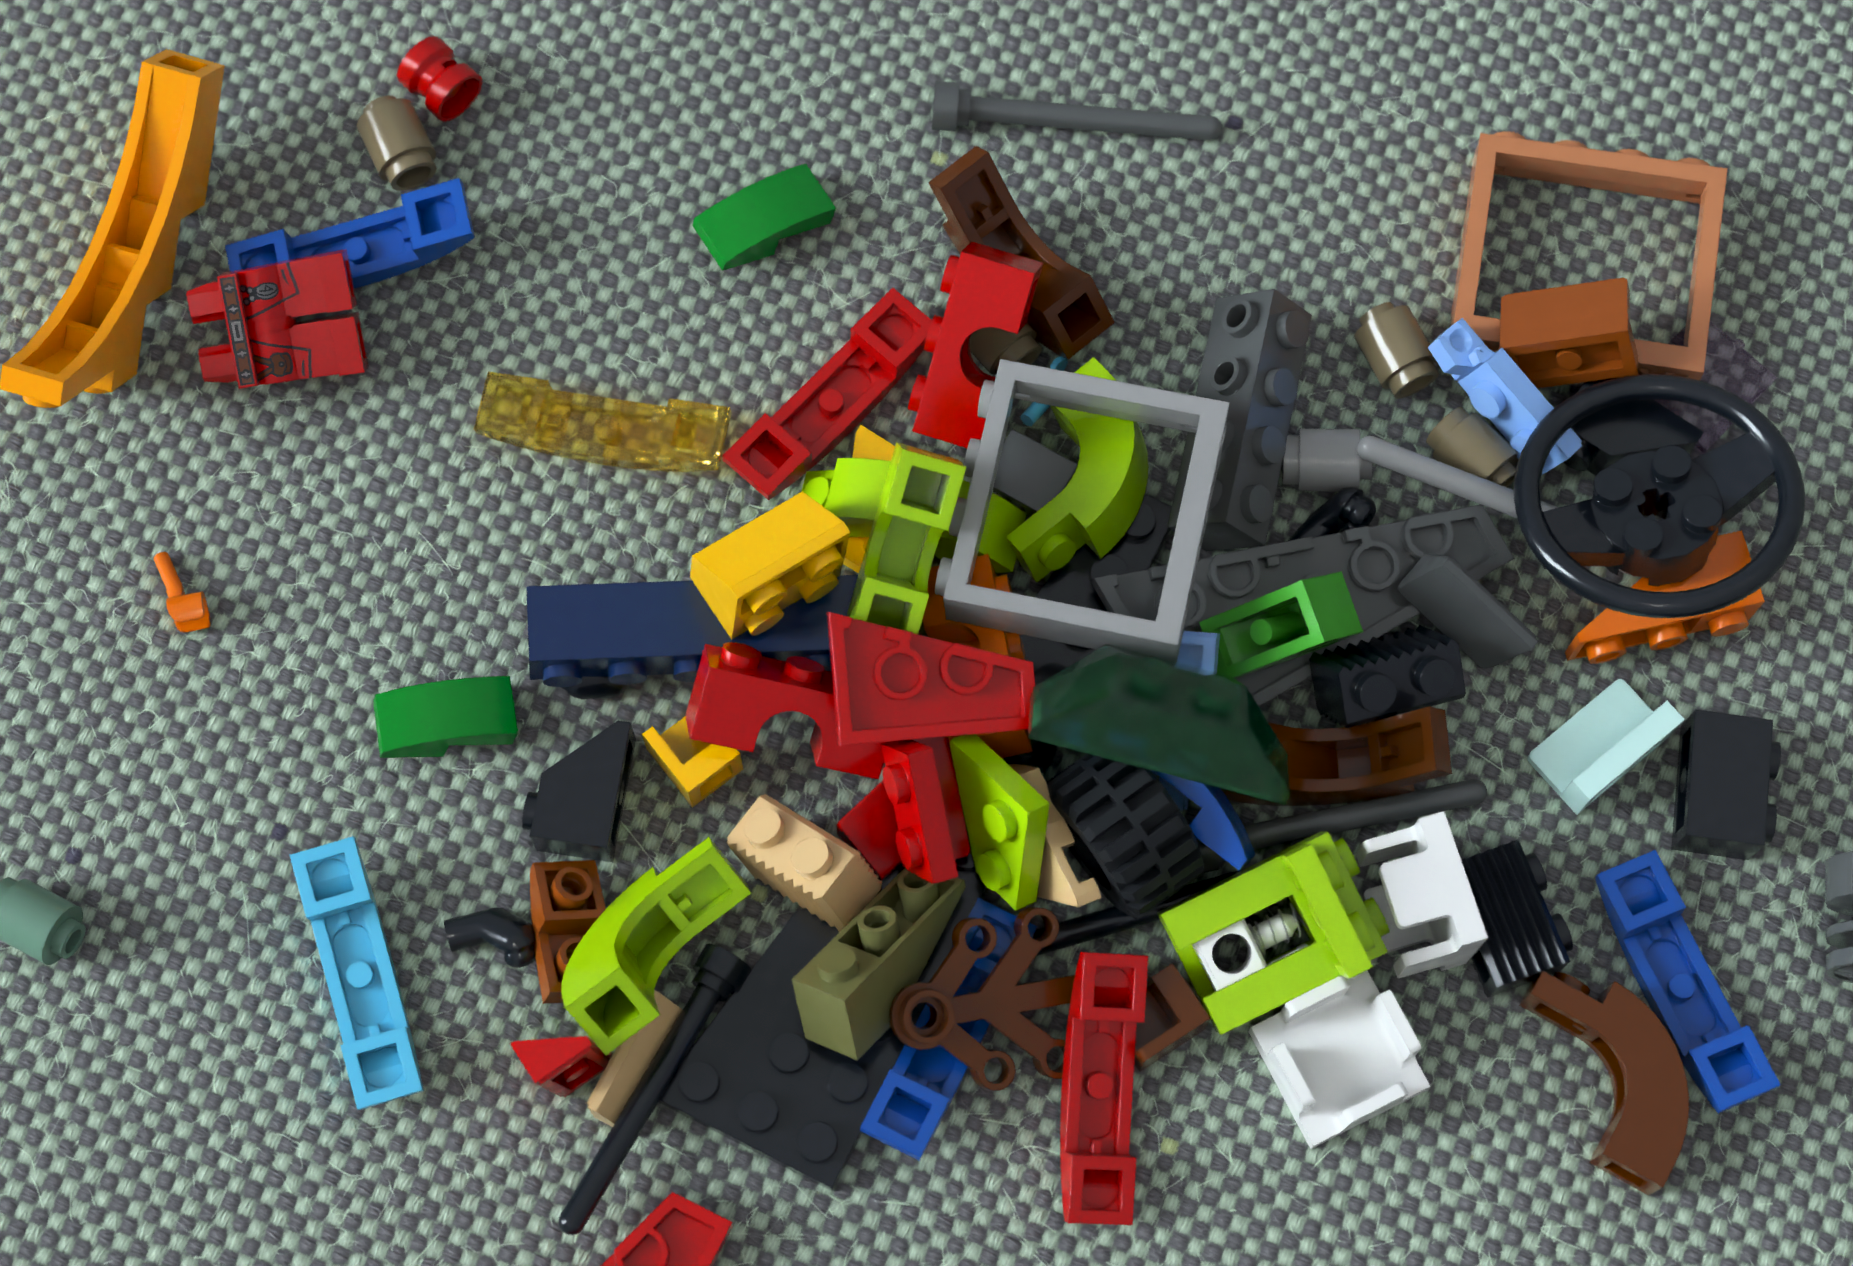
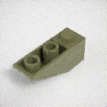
(853, 980)

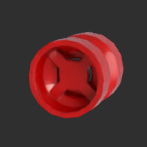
(435, 74)

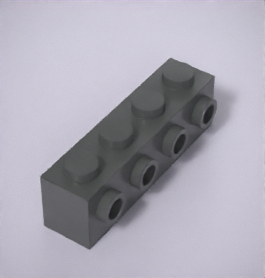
(1256, 366)

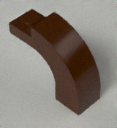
(980, 209)
(1361, 760)
(1644, 1070)

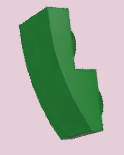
(758, 216)
(445, 713)

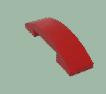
(833, 399)
(1098, 1088)

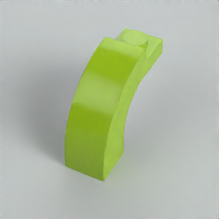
(855, 492)
(1098, 499)
(629, 945)

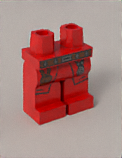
(262, 324)

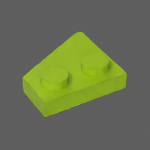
(1002, 819)

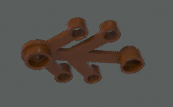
(995, 1002)

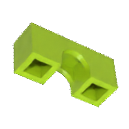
(904, 538)

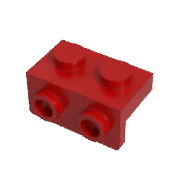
(926, 806)

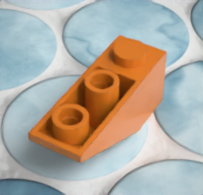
(1615, 631)

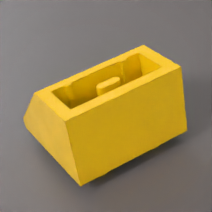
(771, 564)

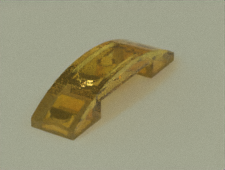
(602, 429)

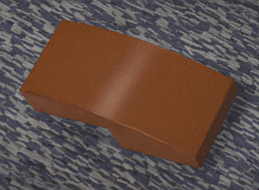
(563, 907)

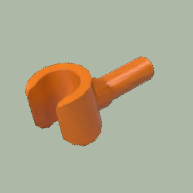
(187, 610)

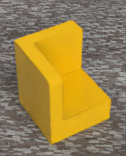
(690, 764)

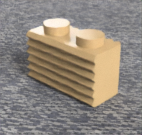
(803, 862)

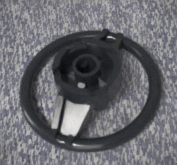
(1664, 483)

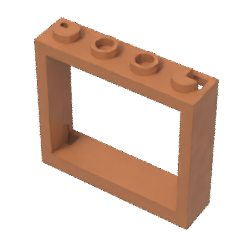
(1617, 171)

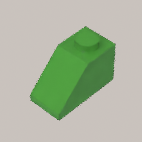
(1284, 625)

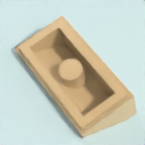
(630, 1063)

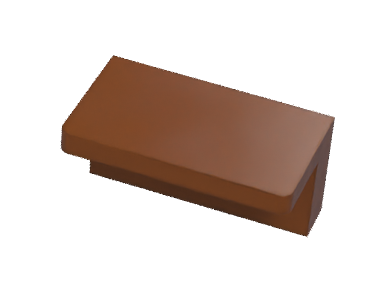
(1570, 333)

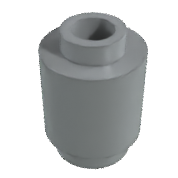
(1324, 460)

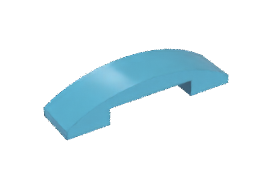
(358, 973)

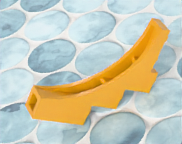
(161, 178)

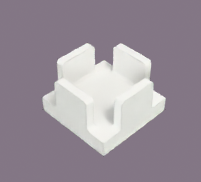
(1424, 896)
(1340, 1056)

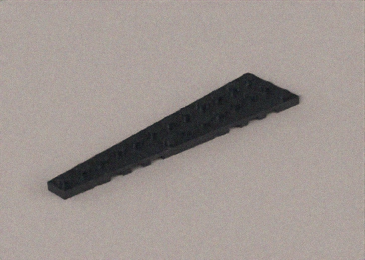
(752, 1066)

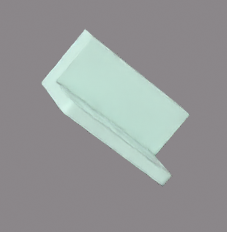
(1602, 744)

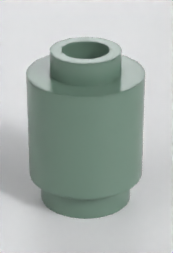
(39, 921)

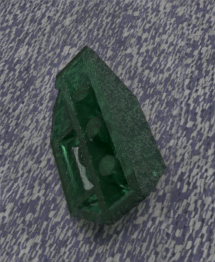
(1162, 720)

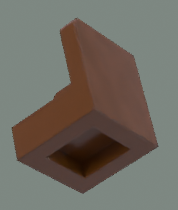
(1171, 1017)

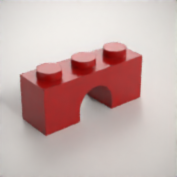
(984, 291)
(742, 690)

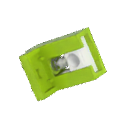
(1338, 923)

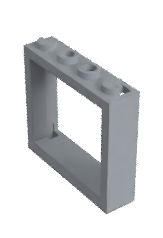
(1060, 620)

